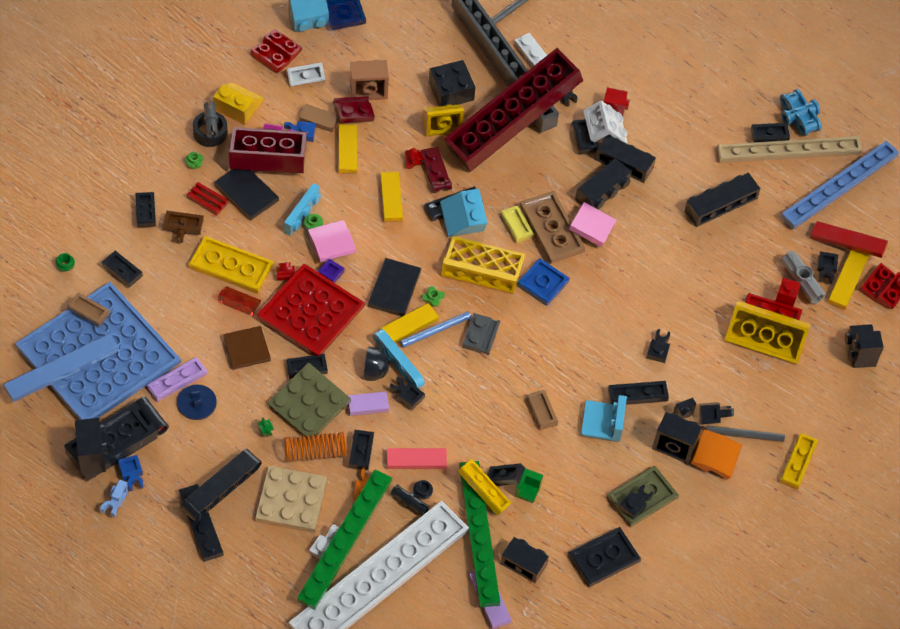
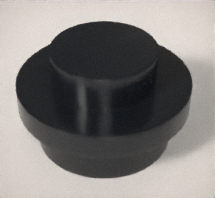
(423, 489)

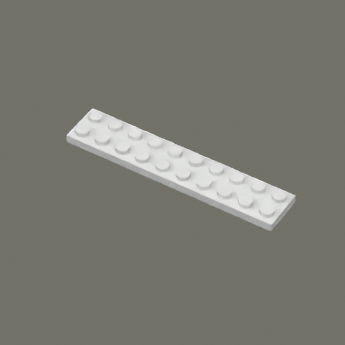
(384, 571)

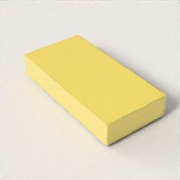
(517, 224)

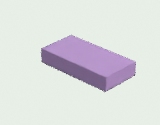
(368, 403)

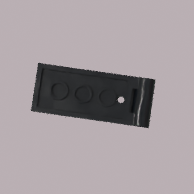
(126, 433)

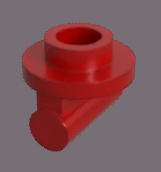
(413, 158)
(285, 271)

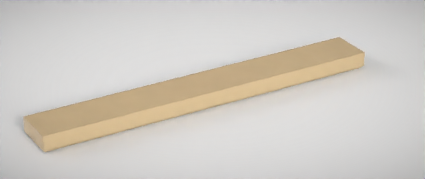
(789, 149)

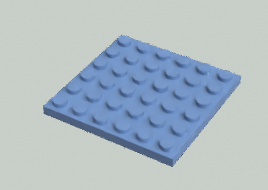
(111, 380)

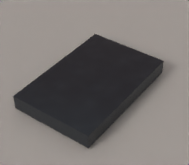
(246, 192)
(394, 287)
(604, 557)

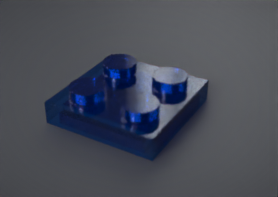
(345, 13)

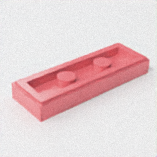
(416, 458)

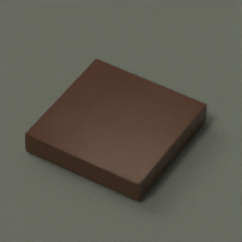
(247, 347)

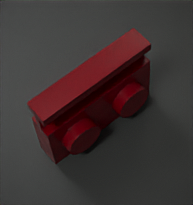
(353, 109)

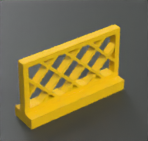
(480, 274)

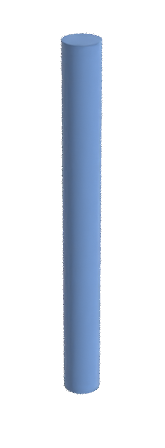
(435, 329)

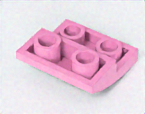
(332, 241)

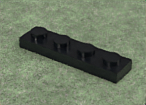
(203, 530)

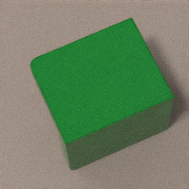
(529, 485)

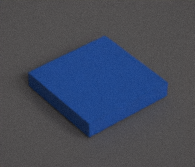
(543, 282)

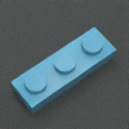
(302, 209)

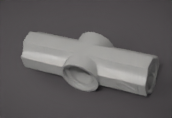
(798, 270)

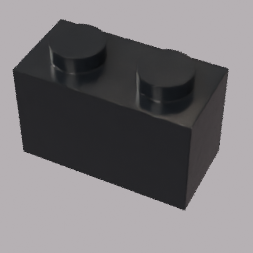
(524, 559)

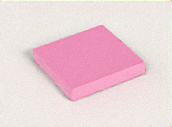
(592, 224)

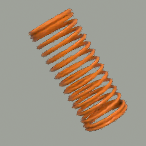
(287, 440)

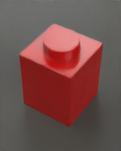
(617, 99)
(788, 292)

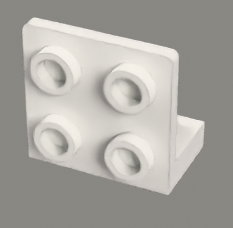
(604, 120)

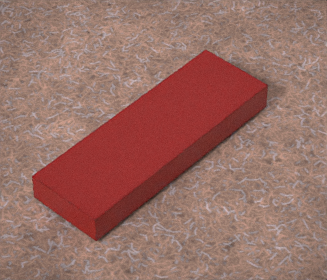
(774, 306)

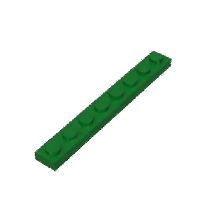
(344, 540)
(480, 545)

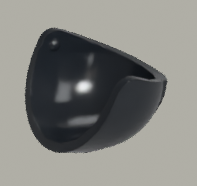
(375, 364)

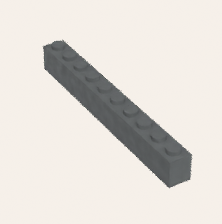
(498, 51)

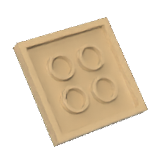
(291, 499)

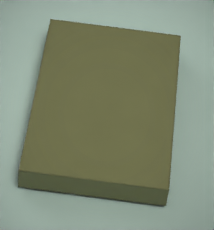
(654, 481)

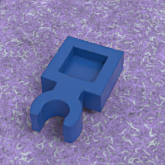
(302, 127)
(131, 470)

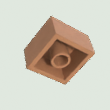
(369, 79)

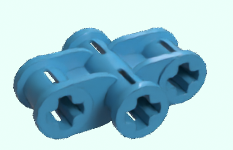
(800, 112)

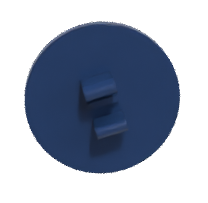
(196, 402)

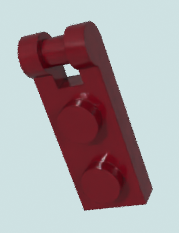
(435, 169)

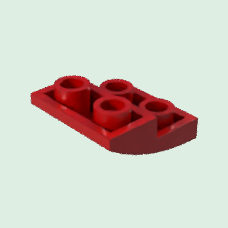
(276, 51)
(883, 286)

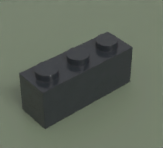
(636, 160)
(604, 184)

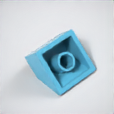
(308, 14)
(464, 213)

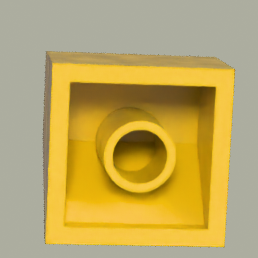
(236, 102)
(442, 119)

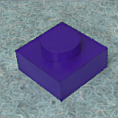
(331, 270)

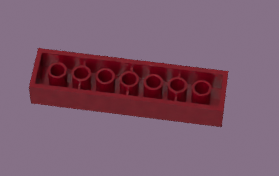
(513, 109)

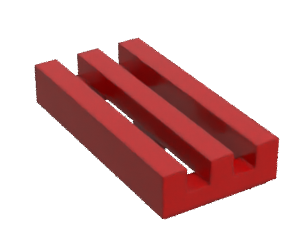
(209, 196)

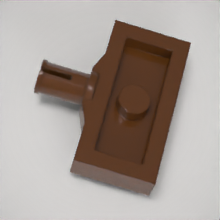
(183, 224)

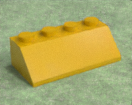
(767, 332)

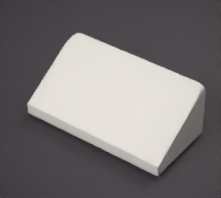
(305, 74)

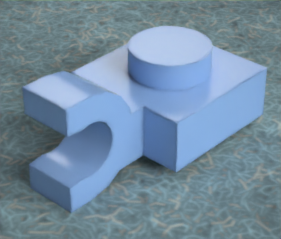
(117, 496)

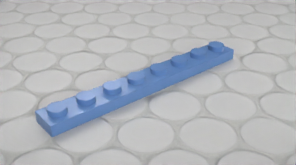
(839, 185)

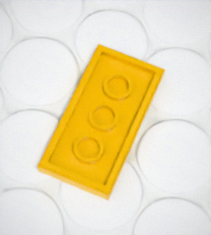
(231, 264)

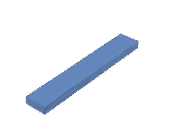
(61, 367)

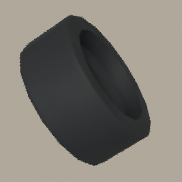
(202, 138)

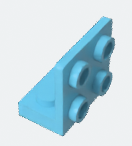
(604, 419)

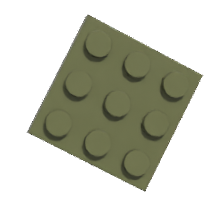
(309, 401)

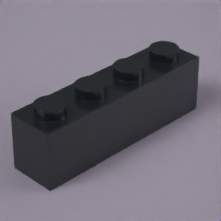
(722, 199)

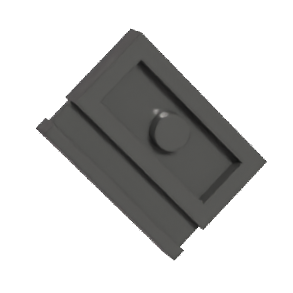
(481, 334)

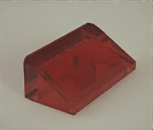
(238, 300)

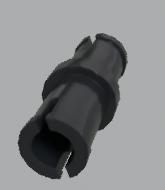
(410, 500)

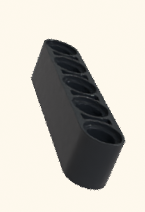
(220, 485)

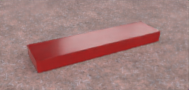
(849, 239)

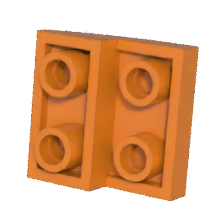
(716, 453)

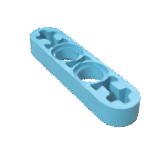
(398, 358)

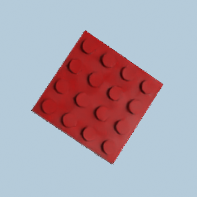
(310, 310)

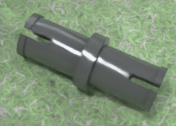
(210, 119)

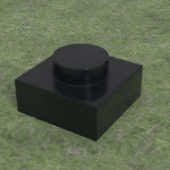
(685, 408)

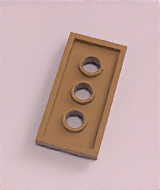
(546, 236)

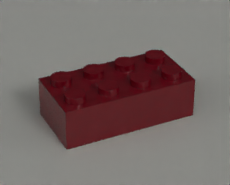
(267, 150)

